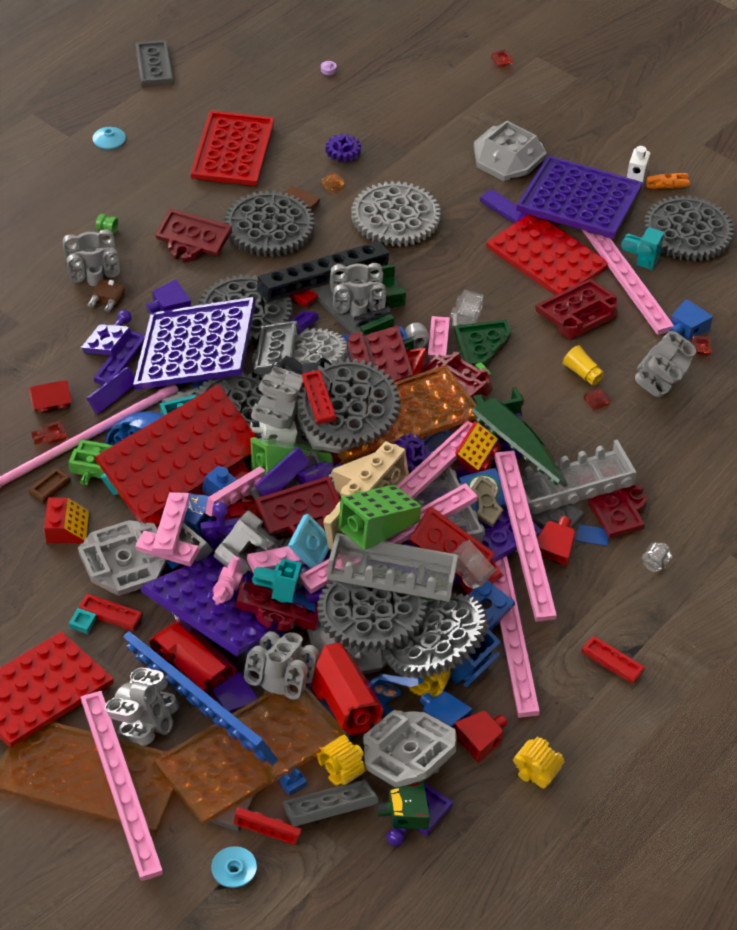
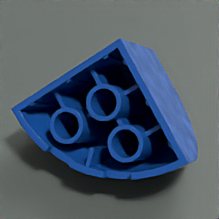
(130, 425)

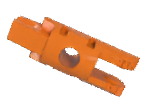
(668, 181)

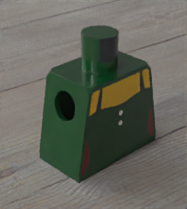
(406, 807)

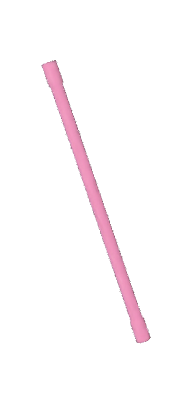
(165, 392)

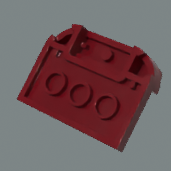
(579, 308)
(382, 349)
(471, 378)

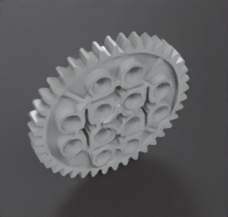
(395, 213)
(318, 344)

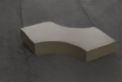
(488, 509)

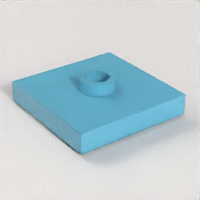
(309, 542)

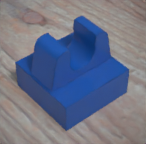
(292, 782)

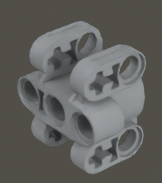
(91, 256)
(357, 288)
(665, 364)
(279, 400)
(245, 532)
(281, 664)
(146, 707)

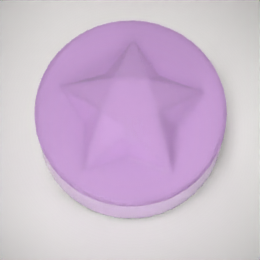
(328, 68)

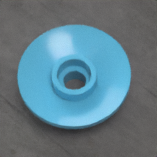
(109, 138)
(230, 859)

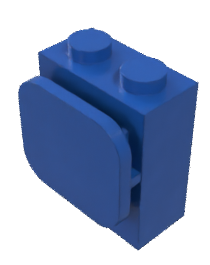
(477, 662)

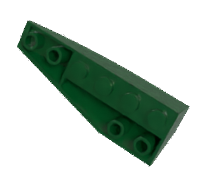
(520, 436)

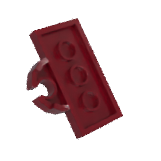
(192, 235)
(286, 508)
(620, 510)
(268, 610)

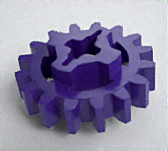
(343, 148)
(415, 450)

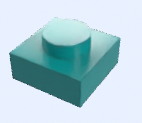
(82, 621)

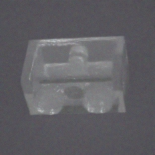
(467, 308)
(472, 565)

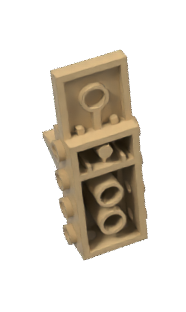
(377, 470)

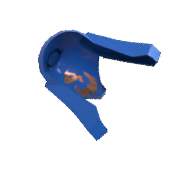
(385, 688)

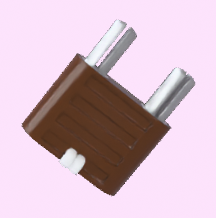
(107, 293)

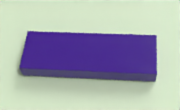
(502, 206)
(111, 390)
(282, 472)

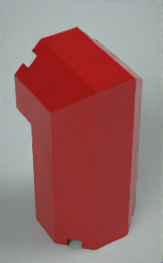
(192, 656)
(345, 690)

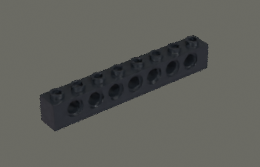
(317, 271)

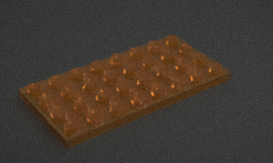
(427, 406)
(66, 772)
(218, 773)

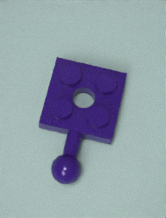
(109, 338)
(213, 529)
(437, 806)

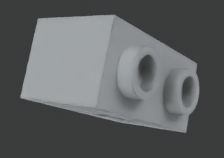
(189, 536)

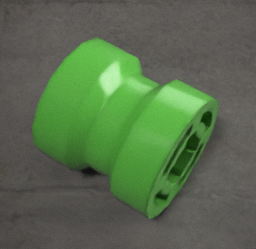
(105, 222)

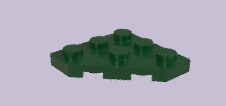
(481, 340)

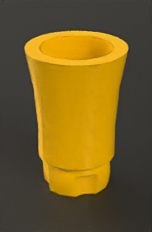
(583, 365)

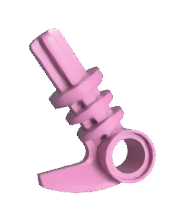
(228, 581)

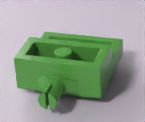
(83, 460)

